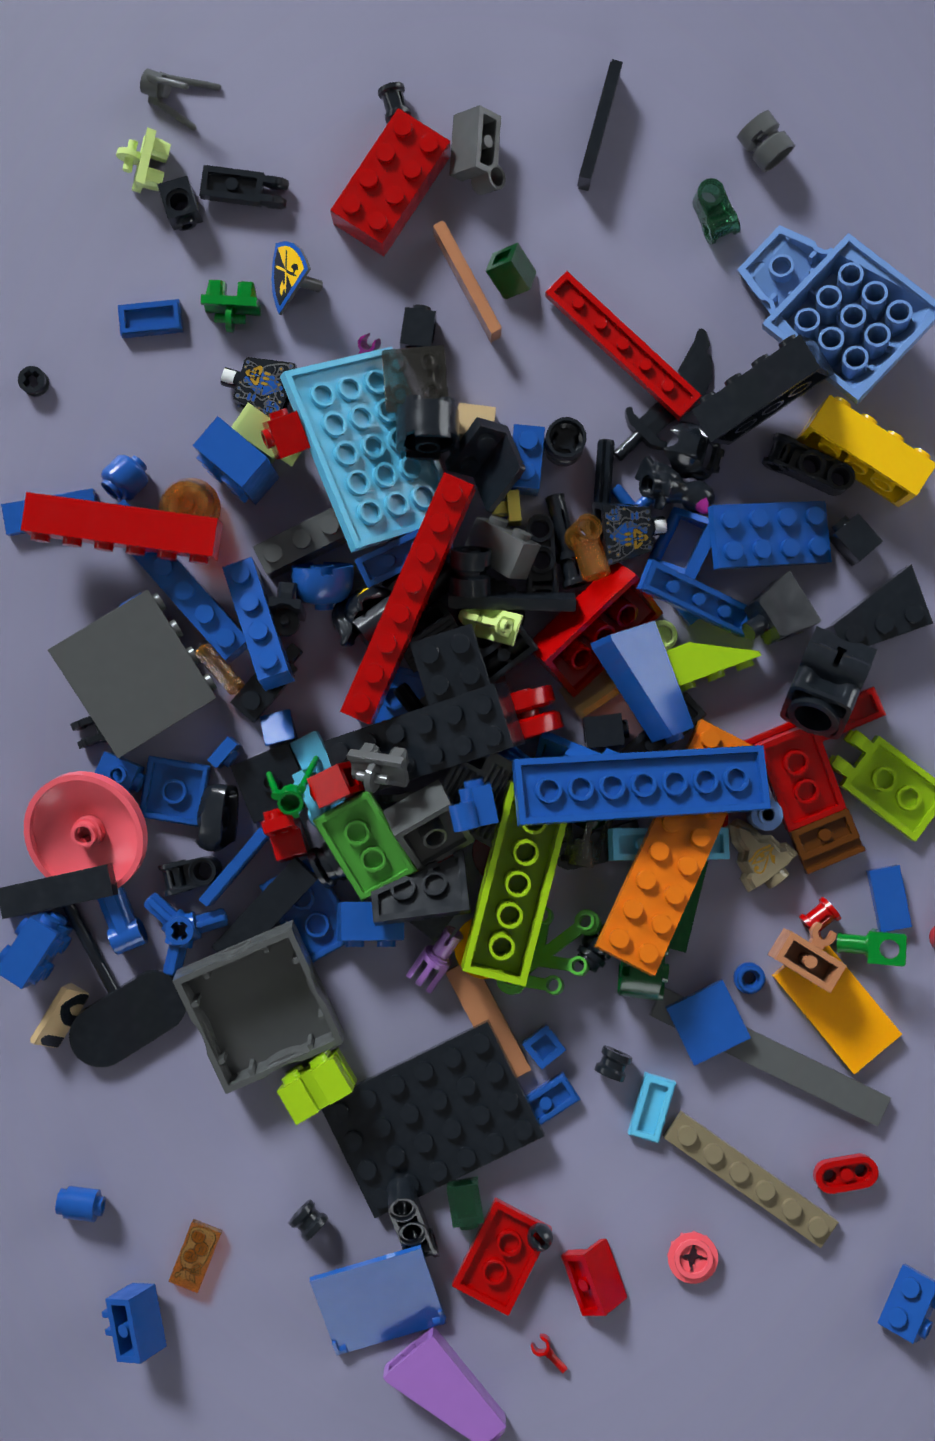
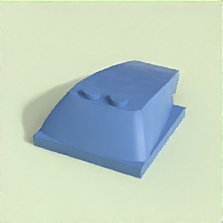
(843, 300)

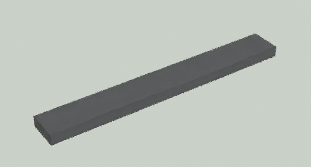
(798, 1070)

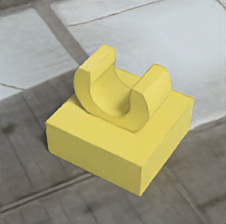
(510, 508)

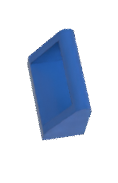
(700, 550)

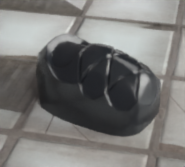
(217, 817)

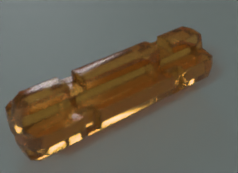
(219, 669)

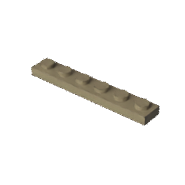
(750, 1179)

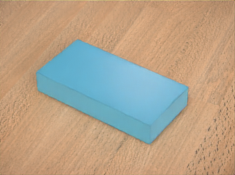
(651, 1107)

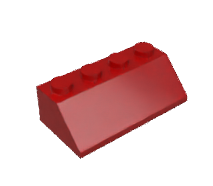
(601, 610)

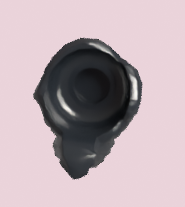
(352, 608)

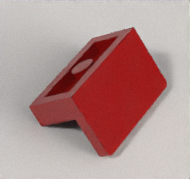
(594, 1278)

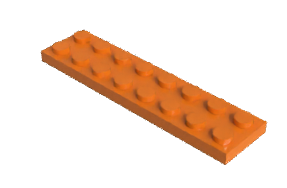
(663, 875)

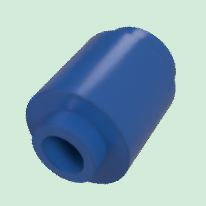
(80, 1203)

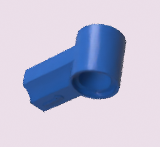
(125, 929)

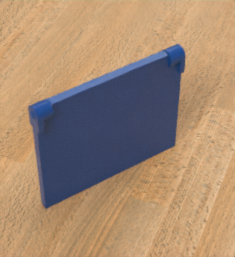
(378, 1300)

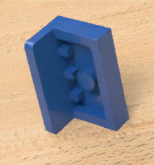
(910, 1305)

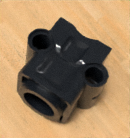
(827, 684)

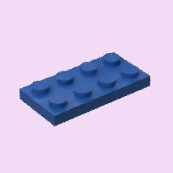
(769, 534)

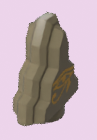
(759, 856)

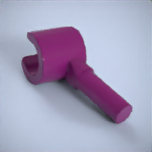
(363, 346)

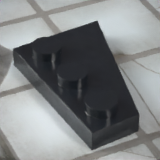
(429, 894)

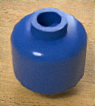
(124, 477)

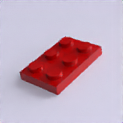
(801, 778)
(499, 1257)

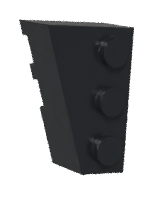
(886, 612)

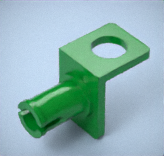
(870, 946)

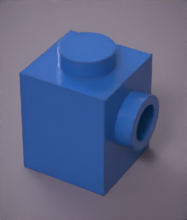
(122, 771)

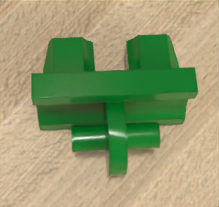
(231, 309)

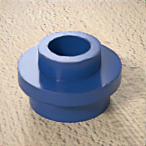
(757, 983)

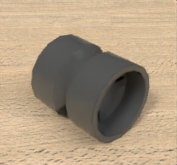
(773, 149)

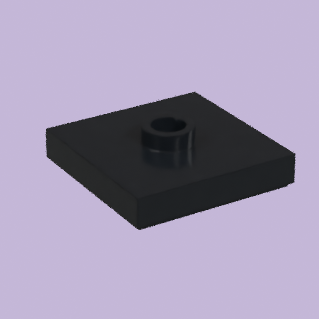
(252, 778)

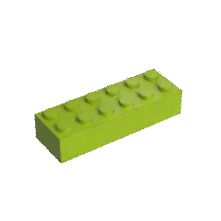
(512, 896)

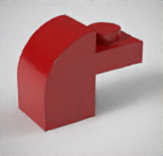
(285, 835)

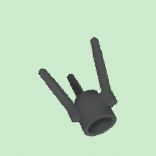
(159, 86)

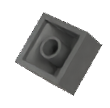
(425, 826)

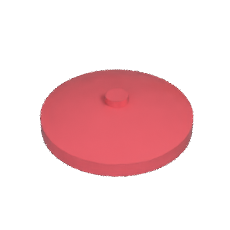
(85, 824)

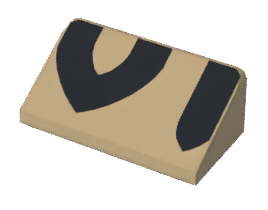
(60, 1016)

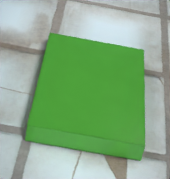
(364, 844)

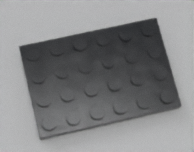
(433, 1116)

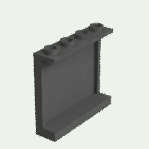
(133, 672)

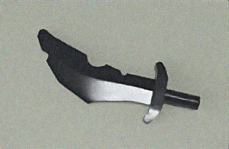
(697, 372)

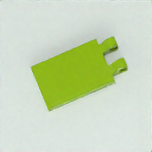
(888, 784)

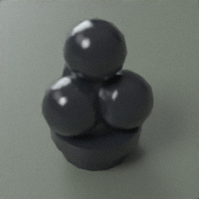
(593, 955)

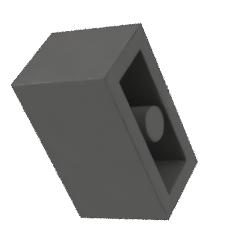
(511, 549)

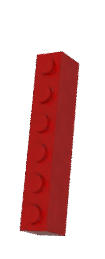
(122, 527)

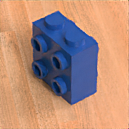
(35, 948)

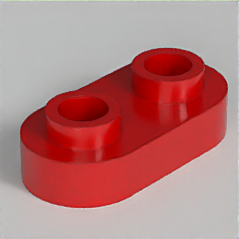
(844, 1174)

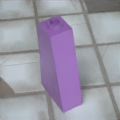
(444, 1386)

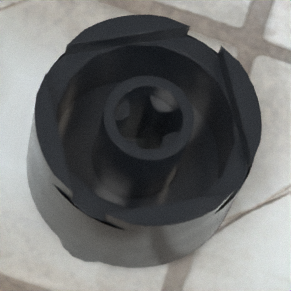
(427, 427)

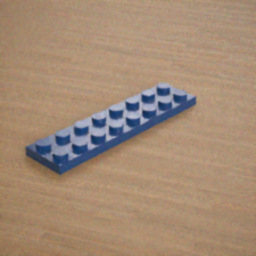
(640, 785)

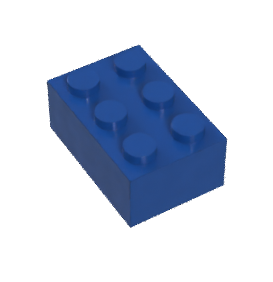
(235, 462)

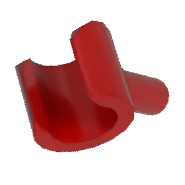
(549, 1353)

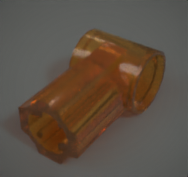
(588, 547)

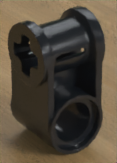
(185, 874)

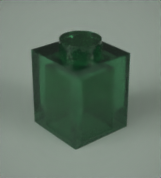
(465, 1203)

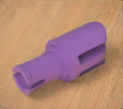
(437, 957)

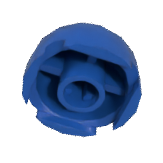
(323, 583)

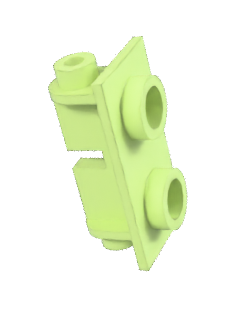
(493, 624)

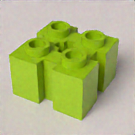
(316, 1086)

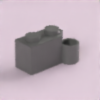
(477, 149)

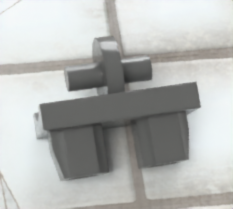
(378, 768)

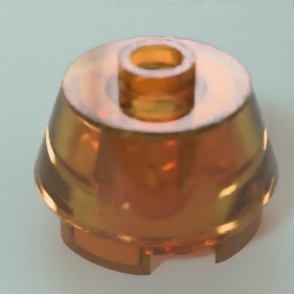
(191, 497)

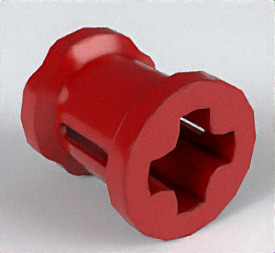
(822, 913)

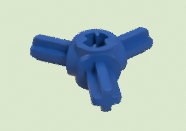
(196, 926)

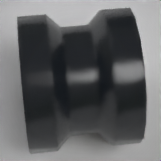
(613, 1063)
(308, 1220)

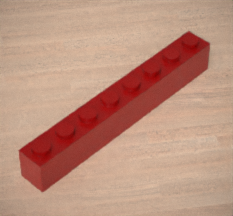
(408, 598)

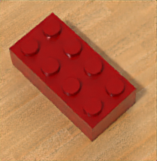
(391, 182)

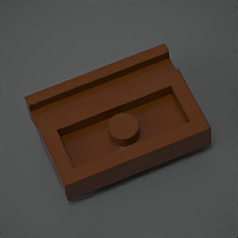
(826, 841)

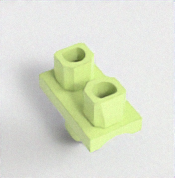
(151, 148)

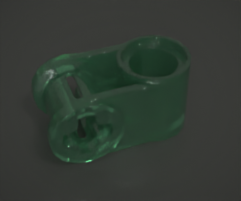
(715, 217)

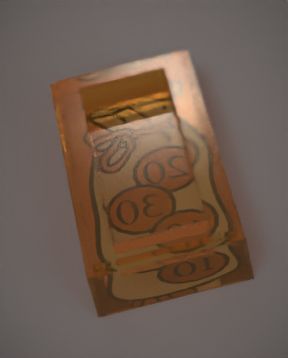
(195, 1255)

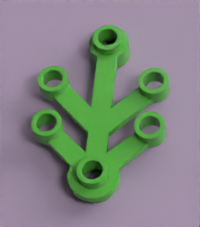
(545, 953)

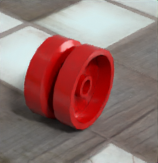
(526, 706)

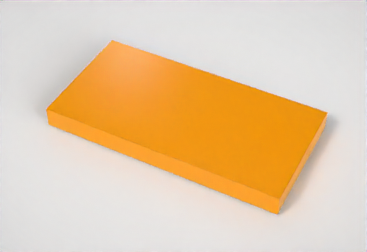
(844, 1018)

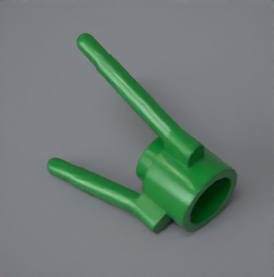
(291, 796)

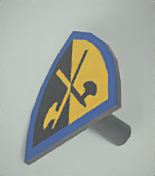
(290, 273)

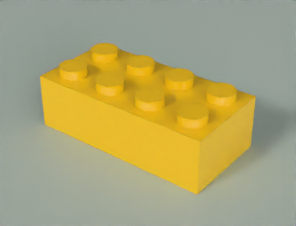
(877, 456)

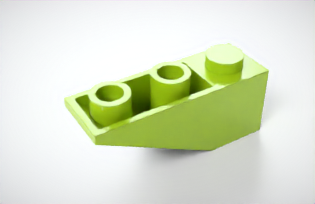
(699, 660)

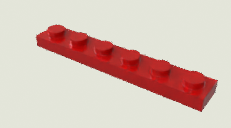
(622, 345)

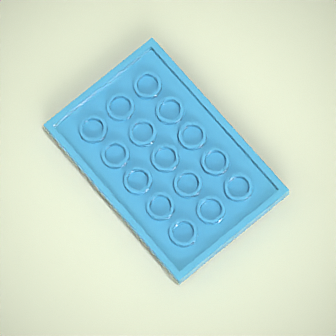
(353, 445)

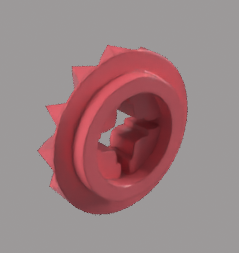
(703, 1267)

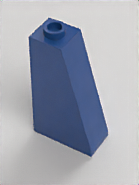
(646, 680)

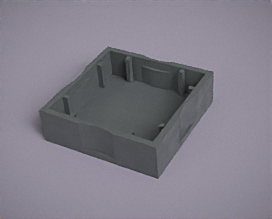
(259, 1006)

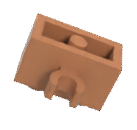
(808, 956)

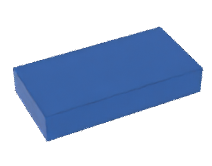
(150, 318)
(889, 898)

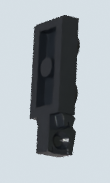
(254, 699)

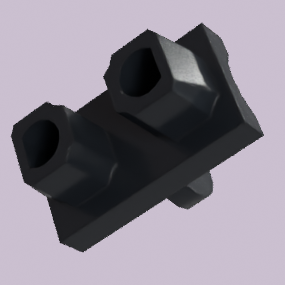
(287, 609)

